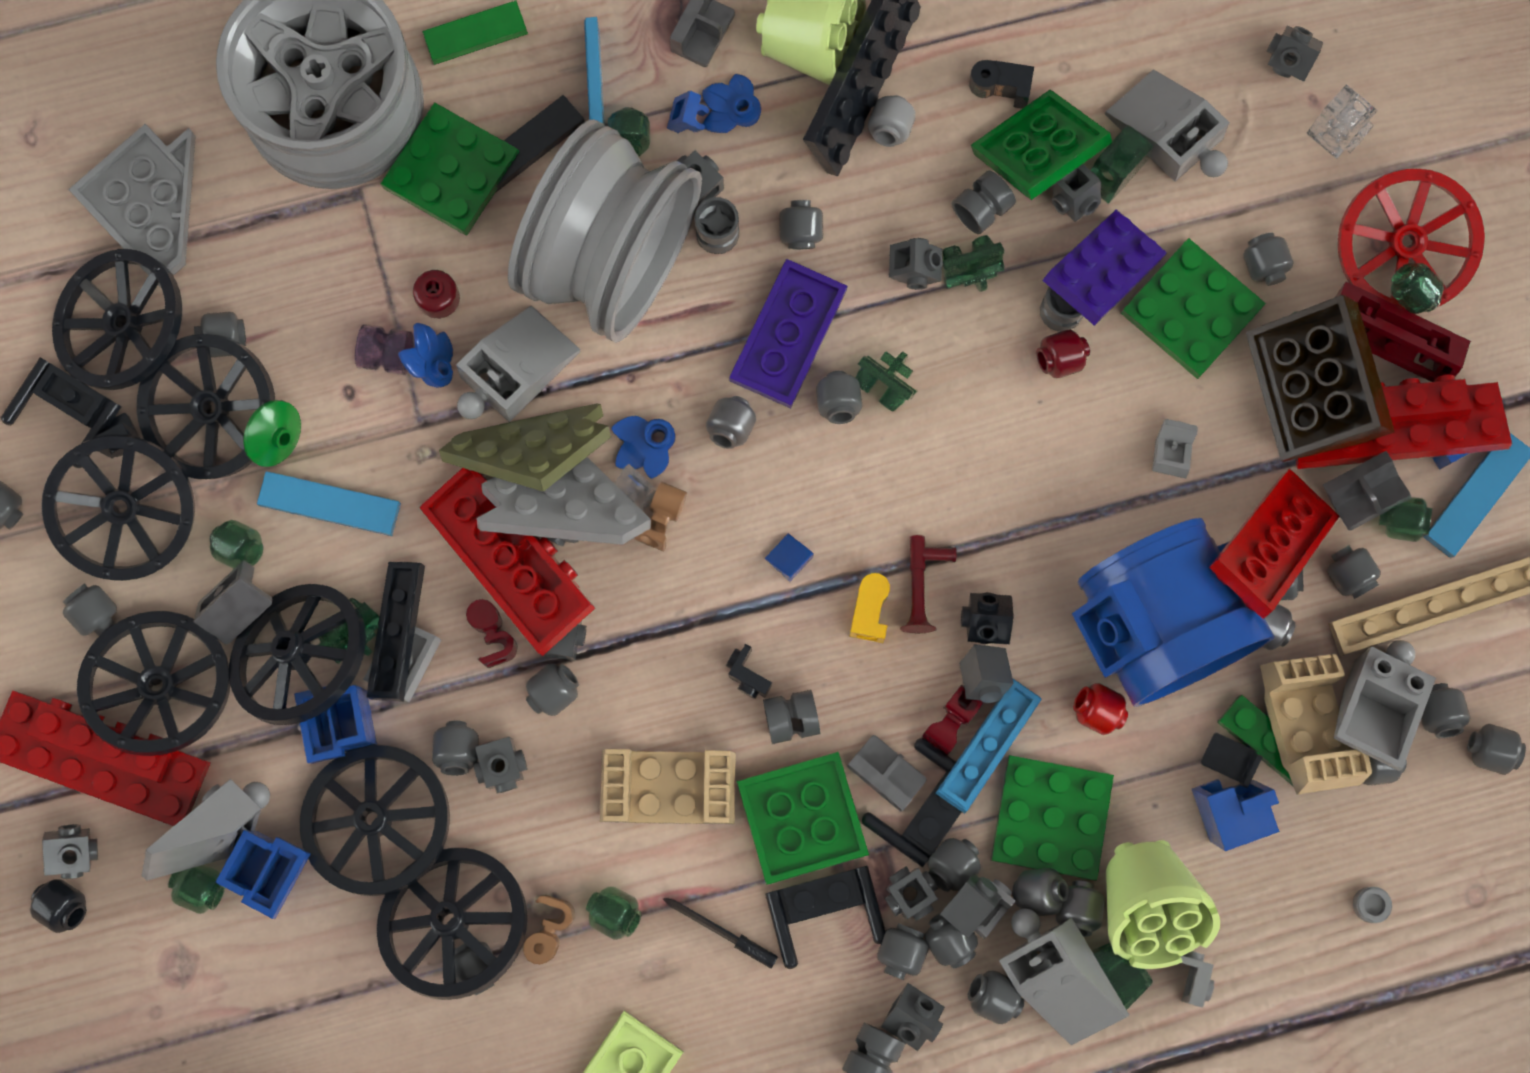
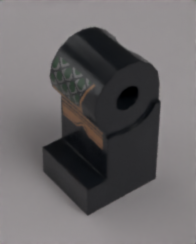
(1002, 80)

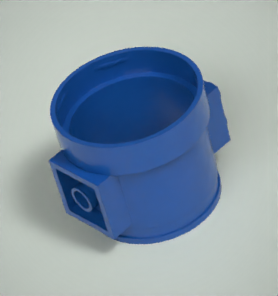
(1165, 614)

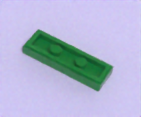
(475, 32)

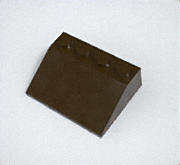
(1319, 380)

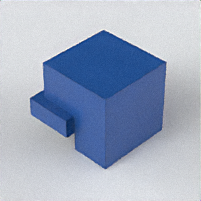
(339, 728)
(1236, 813)
(263, 871)

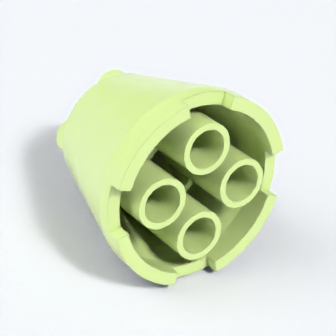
(809, 33)
(1156, 906)

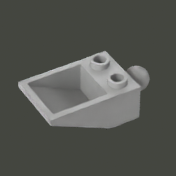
(1171, 121)
(519, 363)
(1383, 703)
(208, 830)
(1062, 980)

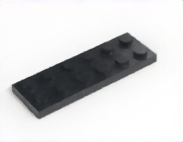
(859, 81)

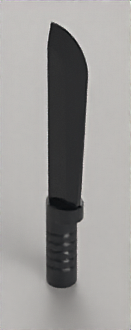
(741, 943)

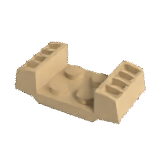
(1304, 724)
(667, 787)

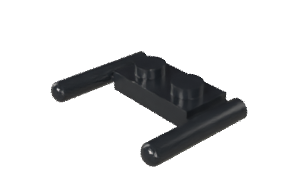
(65, 394)
(931, 820)
(821, 898)

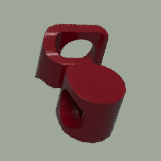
(486, 619)
(959, 711)

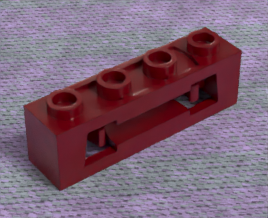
(1401, 335)

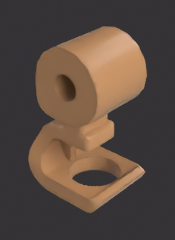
(665, 507)
(543, 945)

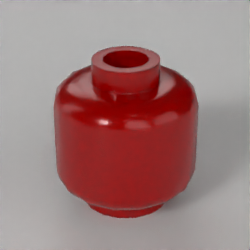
(1100, 709)

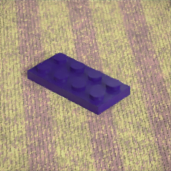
(1104, 267)
(788, 333)

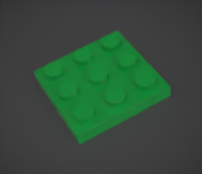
(1041, 144)
(450, 169)
(1193, 308)
(1052, 817)
(802, 818)

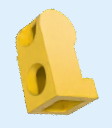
(871, 595)

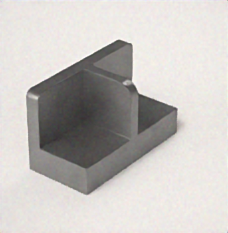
(701, 30)
(1367, 491)
(232, 604)
(887, 773)

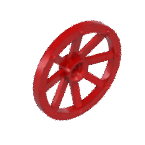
(1417, 234)

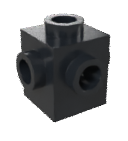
(988, 618)

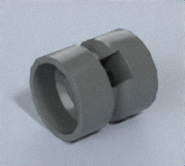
(978, 206)
(717, 225)
(1058, 313)
(791, 716)
(874, 1051)

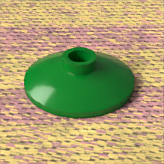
(272, 433)

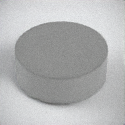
(1372, 904)

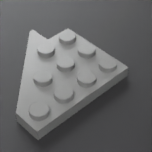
(144, 195)
(576, 507)

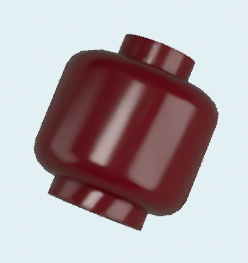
(436, 294)
(1062, 353)

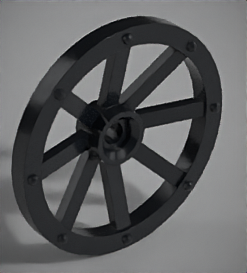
(119, 321)
(201, 401)
(111, 513)
(293, 651)
(152, 676)
(381, 824)
(455, 928)

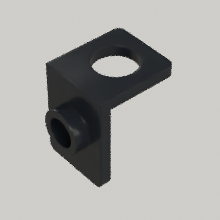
(1231, 759)

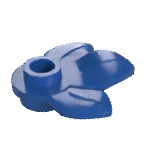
(728, 101)
(430, 356)
(638, 446)

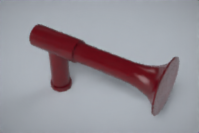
(918, 554)

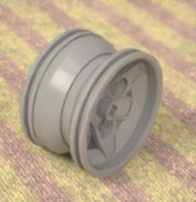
(273, 34)
(603, 229)

